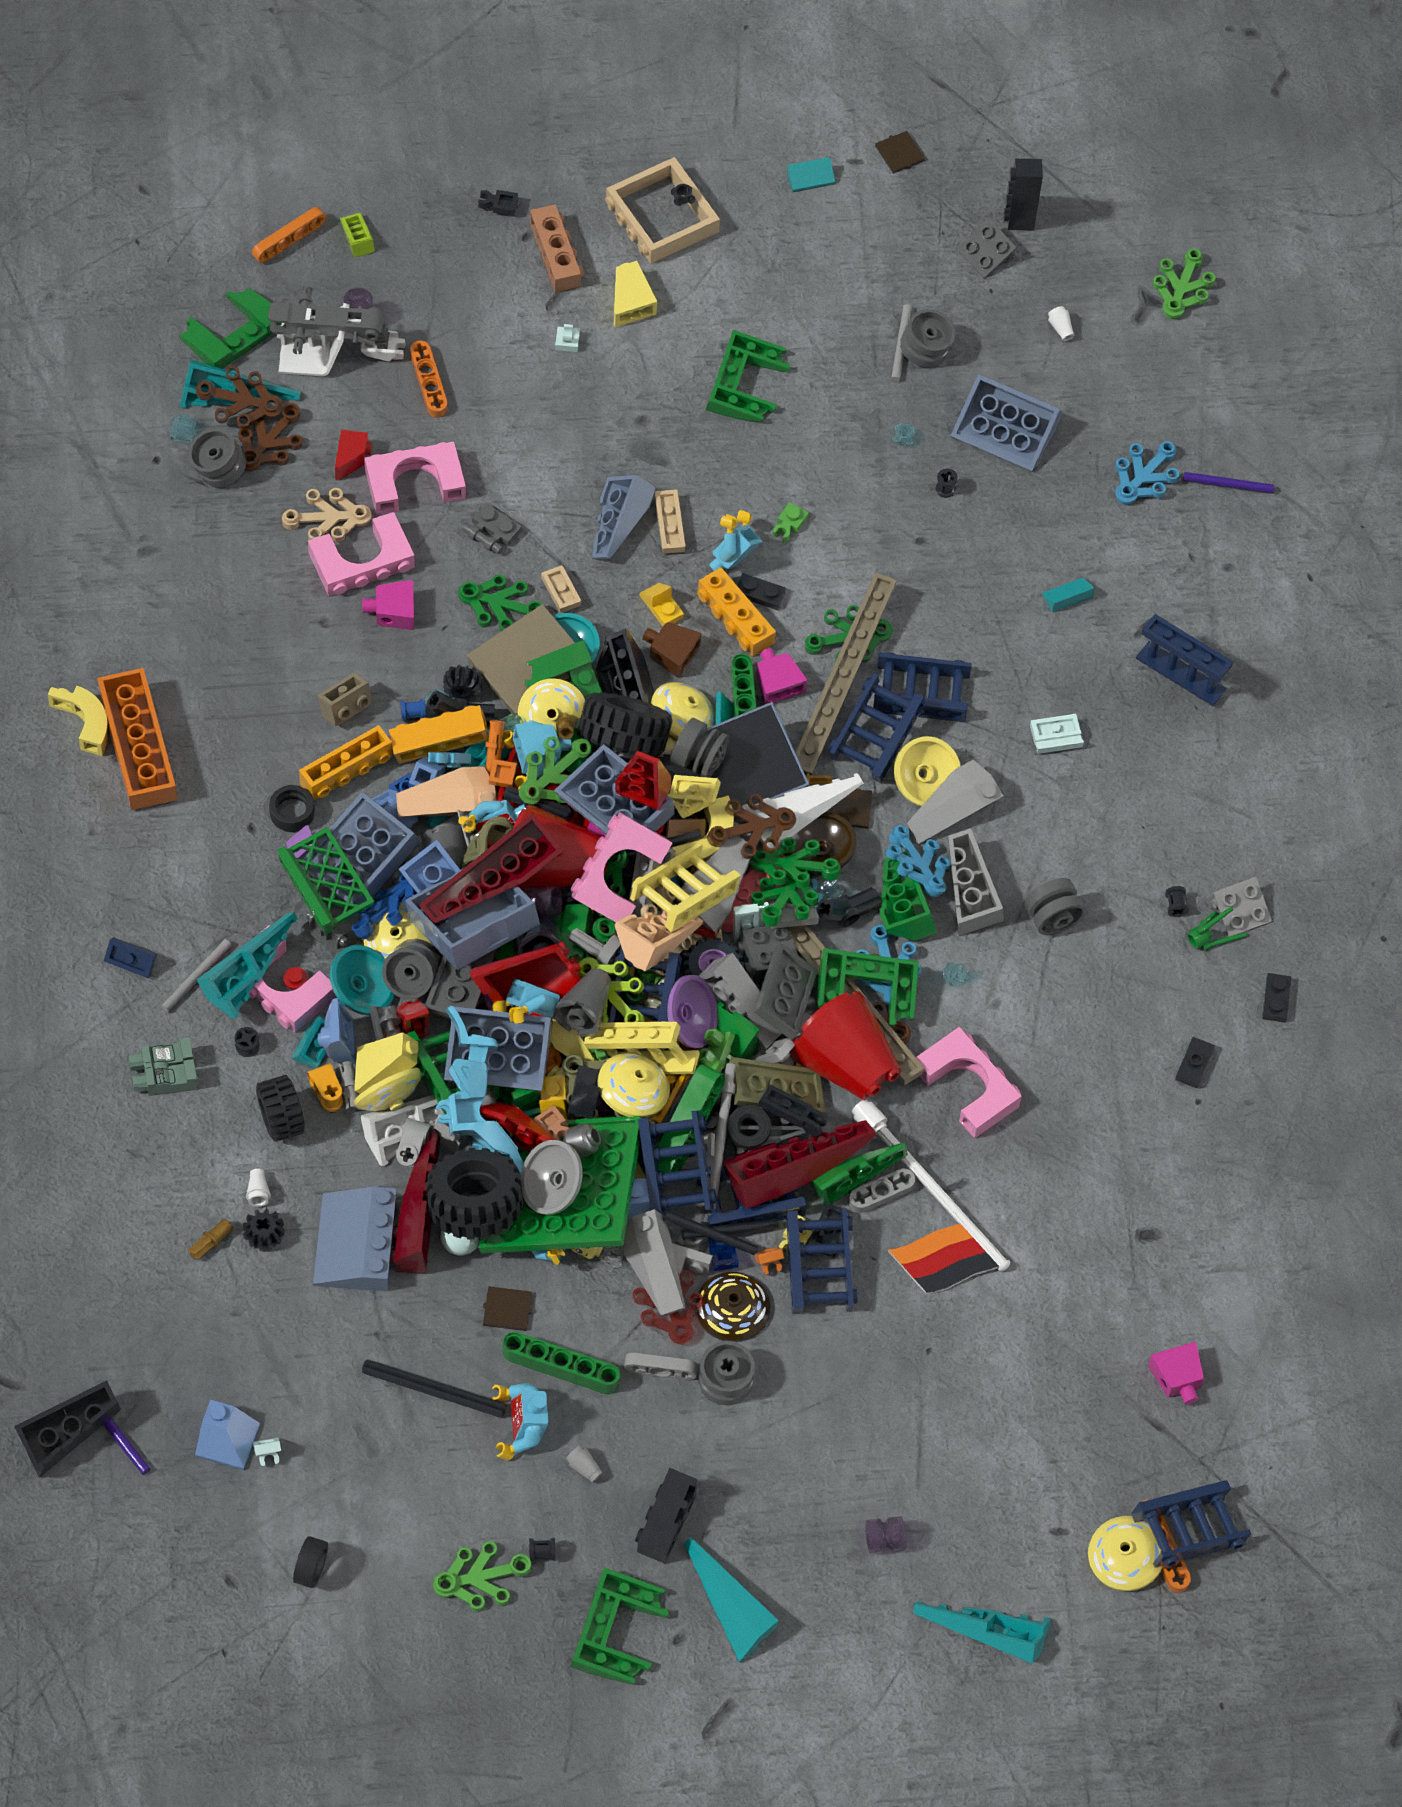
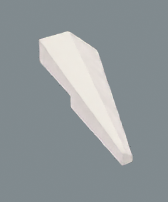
(807, 804)
(385, 1127)

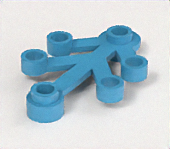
(1145, 474)
(932, 883)
(881, 941)

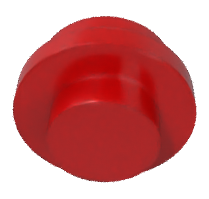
(295, 978)

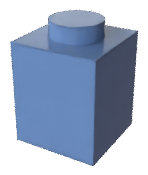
(426, 771)

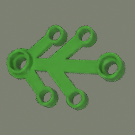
(1182, 286)
(551, 772)
(478, 1577)

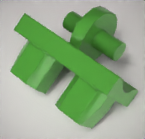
(718, 1050)

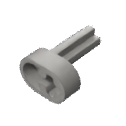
(604, 953)

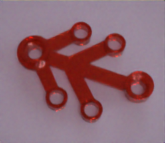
(676, 1321)

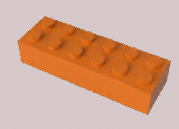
(137, 739)

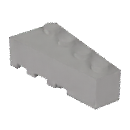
(973, 889)
(739, 994)

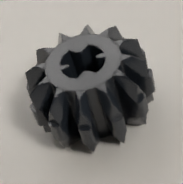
(462, 682)
(262, 1221)

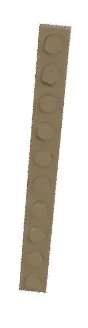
(844, 671)
(810, 950)

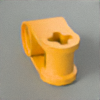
(327, 1087)

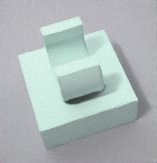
(567, 338)
(267, 1447)

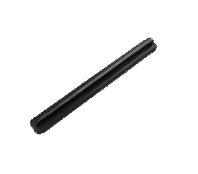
(434, 1388)

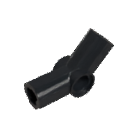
(442, 703)
(849, 909)

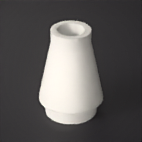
(1060, 320)
(258, 1190)

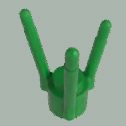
(1201, 934)

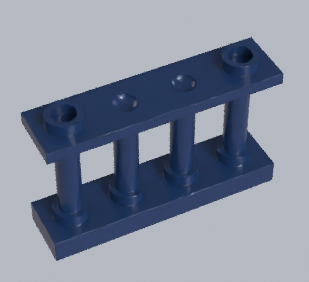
(1191, 651)
(934, 708)
(890, 746)
(671, 968)
(657, 1178)
(764, 1211)
(799, 1274)
(1193, 1500)

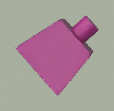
(393, 605)
(779, 677)
(1178, 1371)

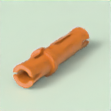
(494, 744)

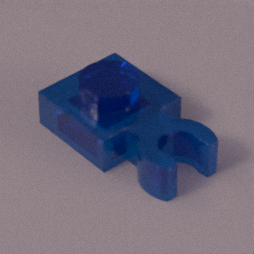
(723, 1256)

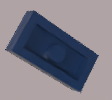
(130, 957)

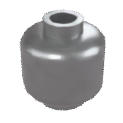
(583, 1139)

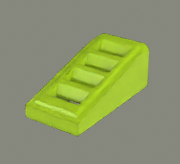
(357, 235)

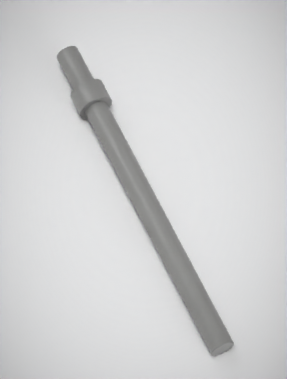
(727, 1092)

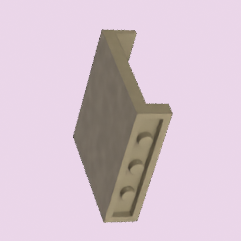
(505, 655)

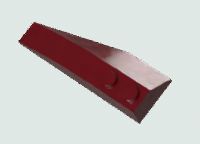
(499, 868)
(783, 1168)
(414, 1221)

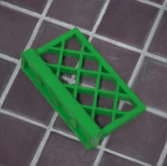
(305, 885)

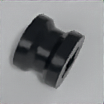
(249, 1036)

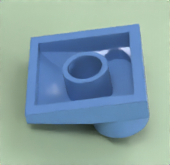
(429, 867)
(338, 1033)

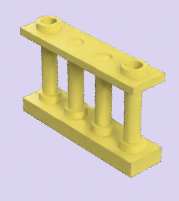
(691, 904)
(646, 1035)

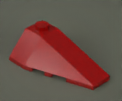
(644, 781)
(517, 1125)

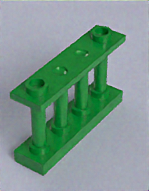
(428, 1067)

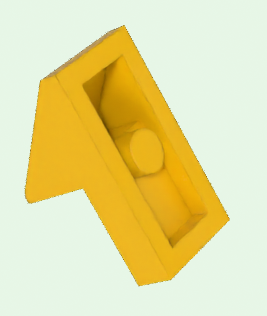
(661, 603)
(555, 1094)

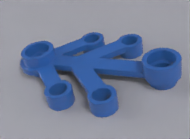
(364, 926)

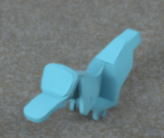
(464, 1106)

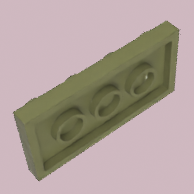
(755, 1076)

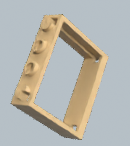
(655, 251)

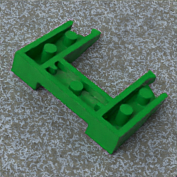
(744, 350)
(224, 351)
(570, 659)
(573, 917)
(897, 972)
(614, 1591)

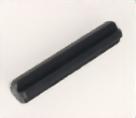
(558, 809)

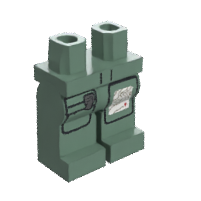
(165, 1067)

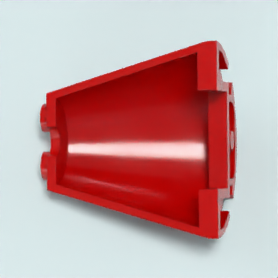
(574, 840)
(544, 968)
(847, 1046)

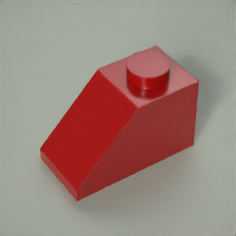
(351, 452)
(414, 1017)

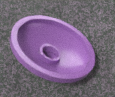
(693, 1008)

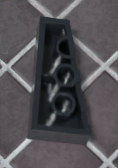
(1023, 194)
(65, 1426)

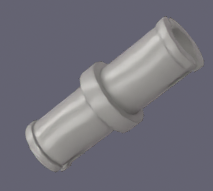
(348, 1085)

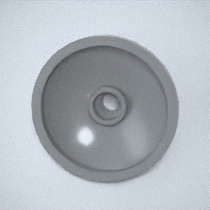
(551, 1177)

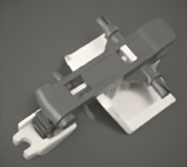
(315, 334)

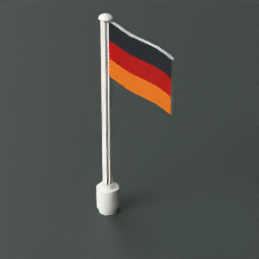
(948, 1253)

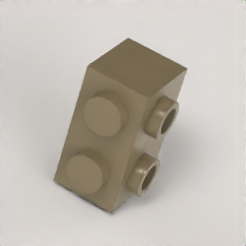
(345, 699)

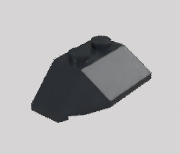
(624, 668)

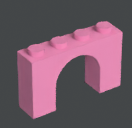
(438, 459)
(342, 575)
(622, 834)
(296, 1006)
(960, 1052)

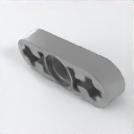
(863, 1191)
(660, 1366)

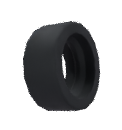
(286, 793)
(310, 1562)

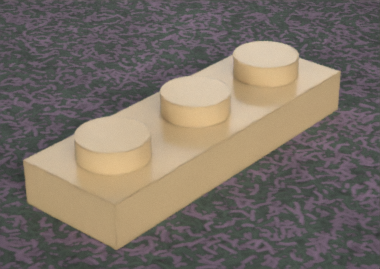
(669, 521)

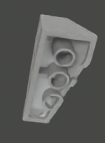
(958, 797)
(723, 861)
(652, 1258)

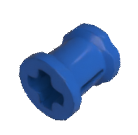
(412, 709)

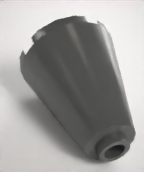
(451, 839)
(584, 1004)

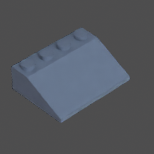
(1006, 423)
(593, 794)
(372, 843)
(520, 1052)
(356, 1239)

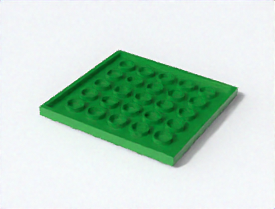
(601, 1206)

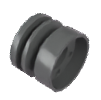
(704, 750)

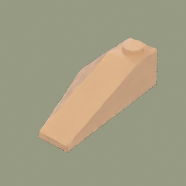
(447, 793)
(648, 940)

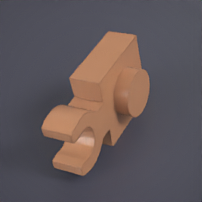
(552, 1122)

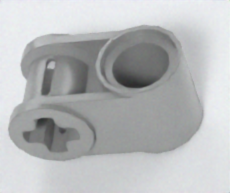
(413, 1139)

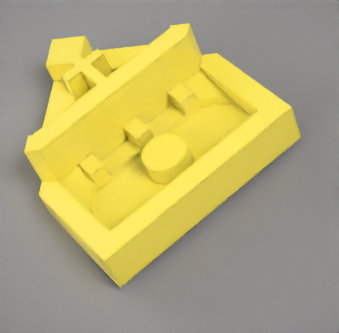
(693, 793)

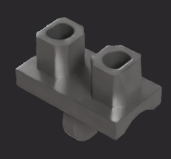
(384, 1021)

